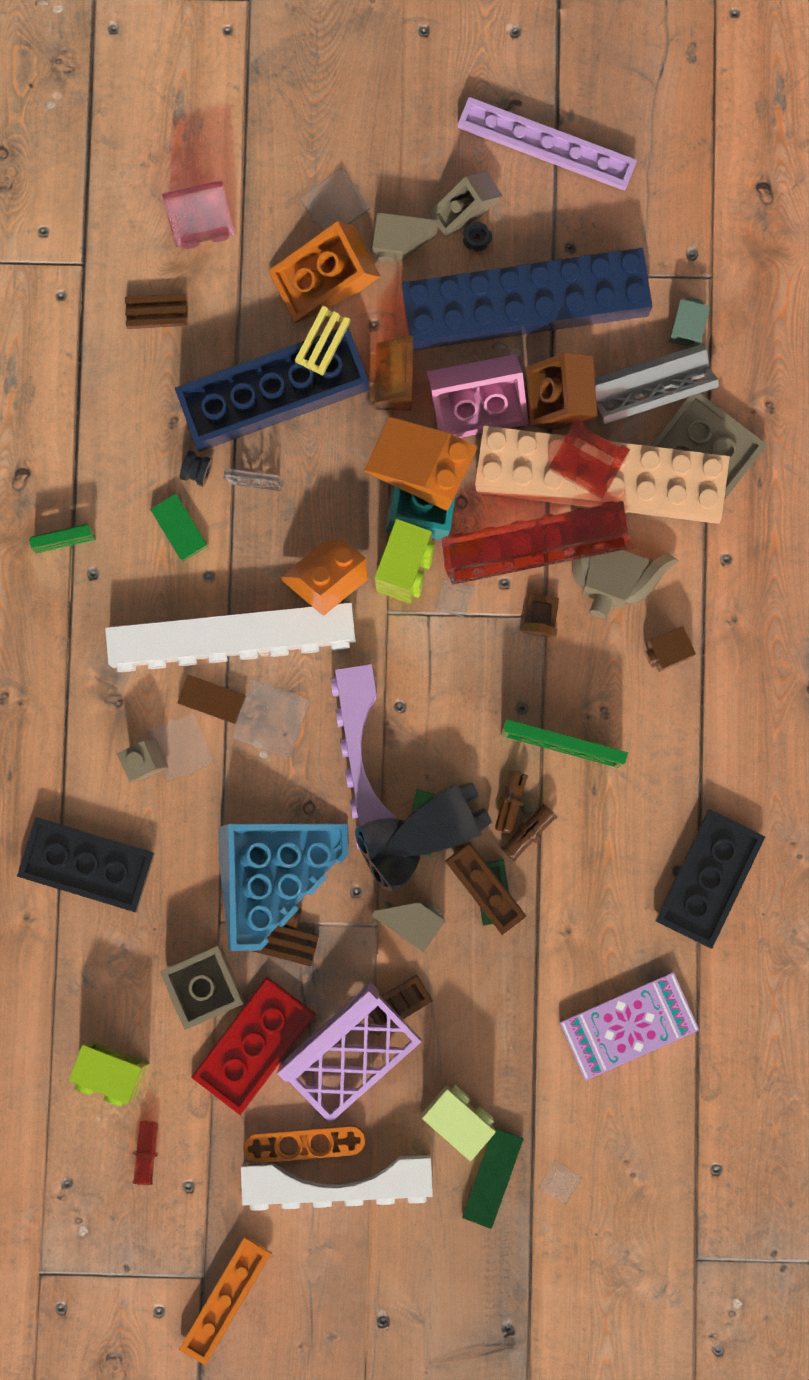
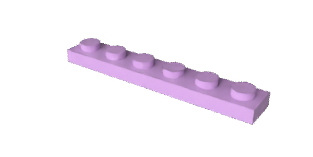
(547, 143)

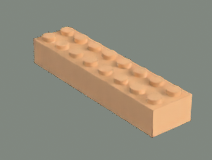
(649, 482)

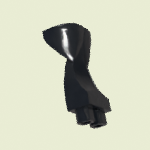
(441, 822)

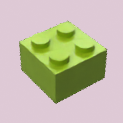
(108, 1073)

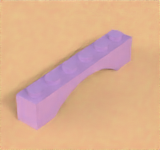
(357, 695)

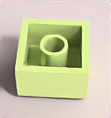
(459, 1122)

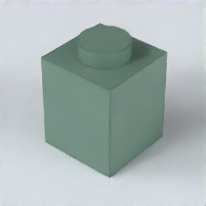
(689, 322)

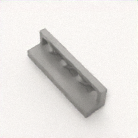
(650, 380)

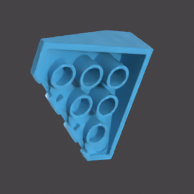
(270, 871)

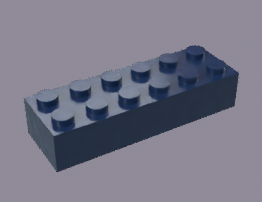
(268, 391)

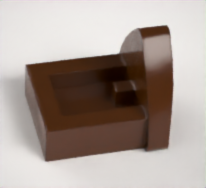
(540, 616)

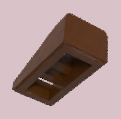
(420, 992)

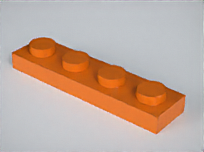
(225, 1300)

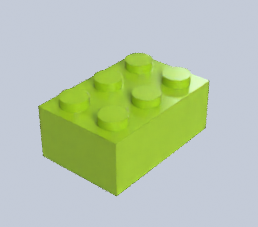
(403, 562)

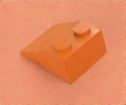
(324, 271)
(421, 461)

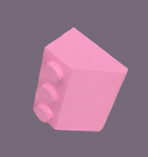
(478, 396)

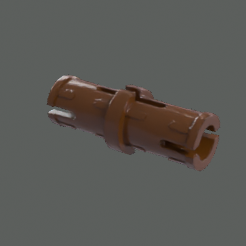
(529, 832)

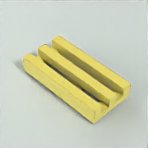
(333, 318)

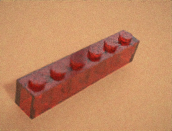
(537, 542)

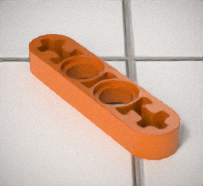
(305, 1149)

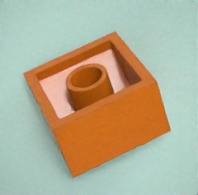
(327, 575)

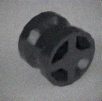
(196, 468)

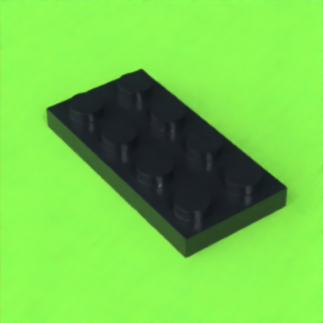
(86, 864)
(710, 879)

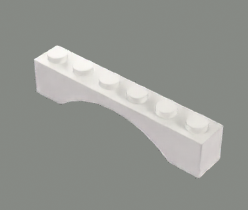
(272, 1184)

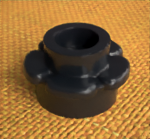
(480, 229)

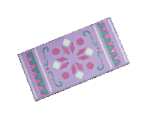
(629, 1026)

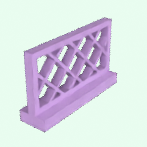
(326, 1039)

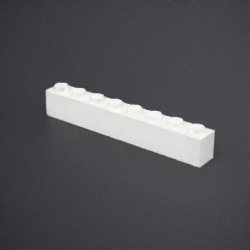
(229, 636)

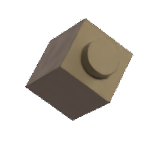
(142, 760)

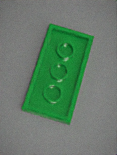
(564, 744)

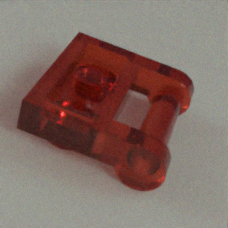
(582, 467)

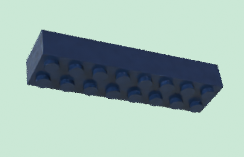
(527, 299)

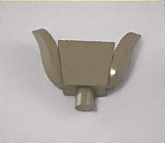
(618, 578)

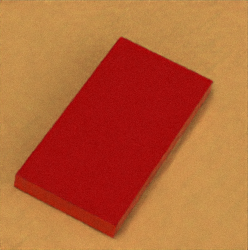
(253, 1045)

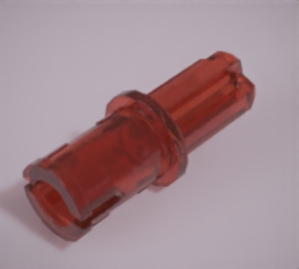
(145, 1153)

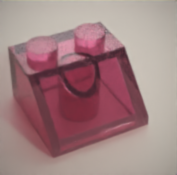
(199, 214)

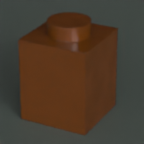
(669, 649)

